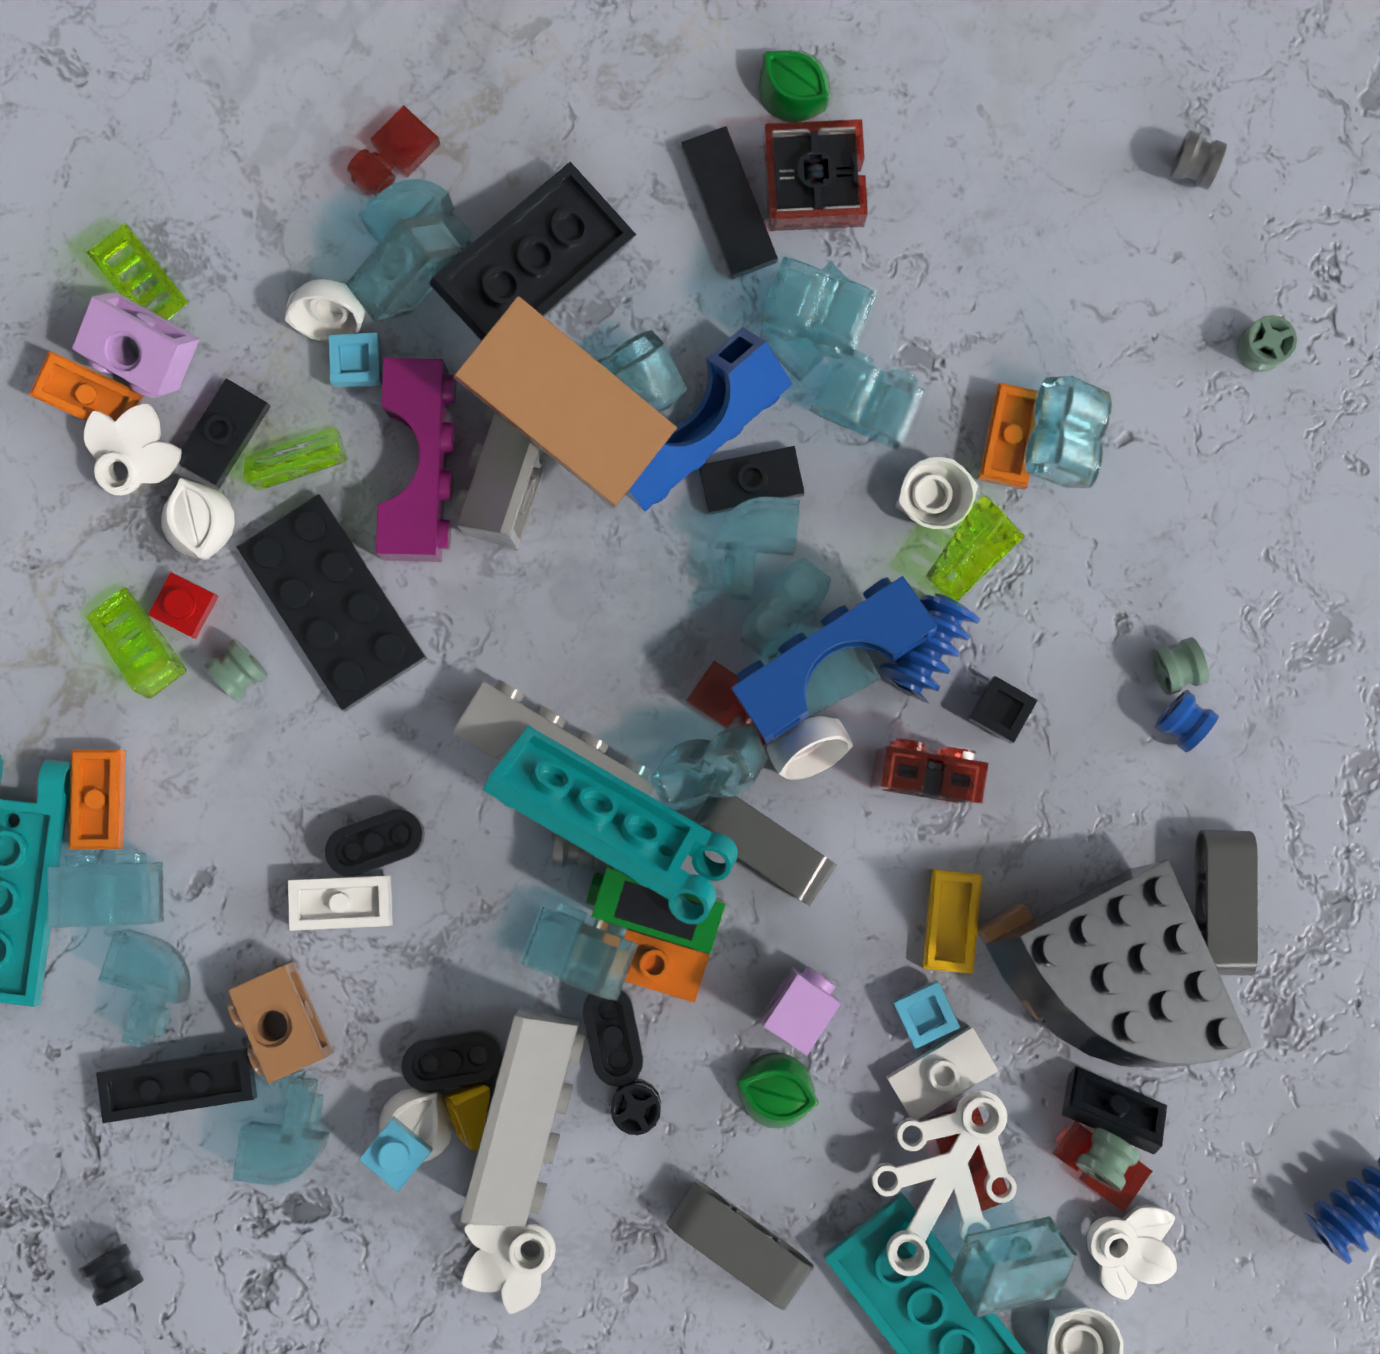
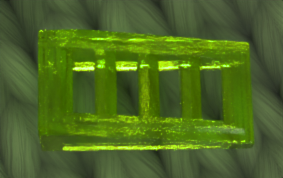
(113, 244)
(984, 538)
(154, 668)

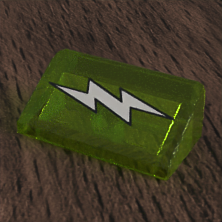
(295, 459)

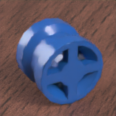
(1186, 721)

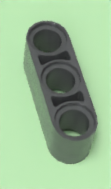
(768, 847)
(1228, 898)
(740, 1245)

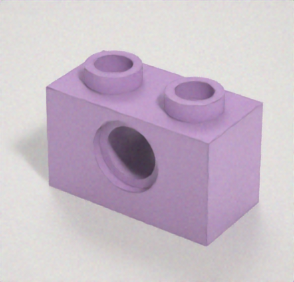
(162, 346)
(800, 1008)

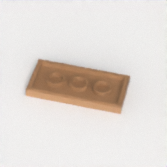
(565, 402)

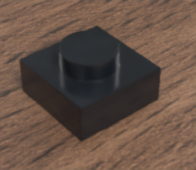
(1002, 709)

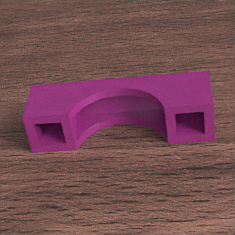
(413, 522)

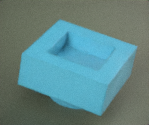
(355, 360)
(925, 1014)
(396, 1154)

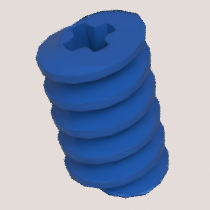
(916, 666)
(1350, 1215)

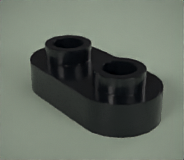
(376, 842)
(613, 1034)
(453, 1059)

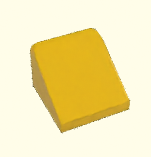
(468, 1112)

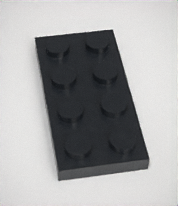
(534, 252)
(331, 602)

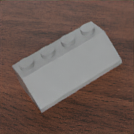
(503, 485)
(521, 1119)

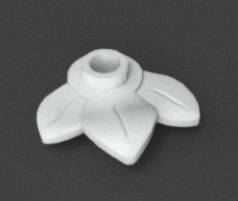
(134, 443)
(1138, 1252)
(503, 1265)

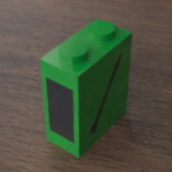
(635, 907)

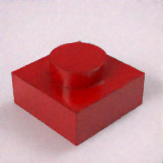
(183, 605)

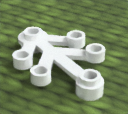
(949, 1174)

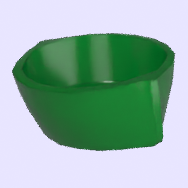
(793, 85)
(777, 1090)

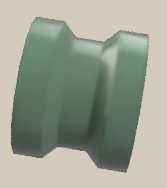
(1275, 335)
(1180, 666)
(235, 670)
(1108, 1159)

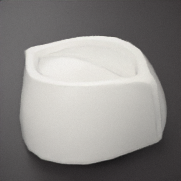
(324, 310)
(937, 493)
(197, 519)
(809, 747)
(423, 1114)
(1082, 1332)

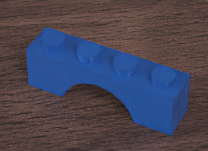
(740, 385)
(886, 622)

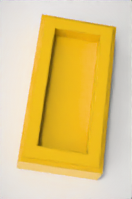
(952, 921)

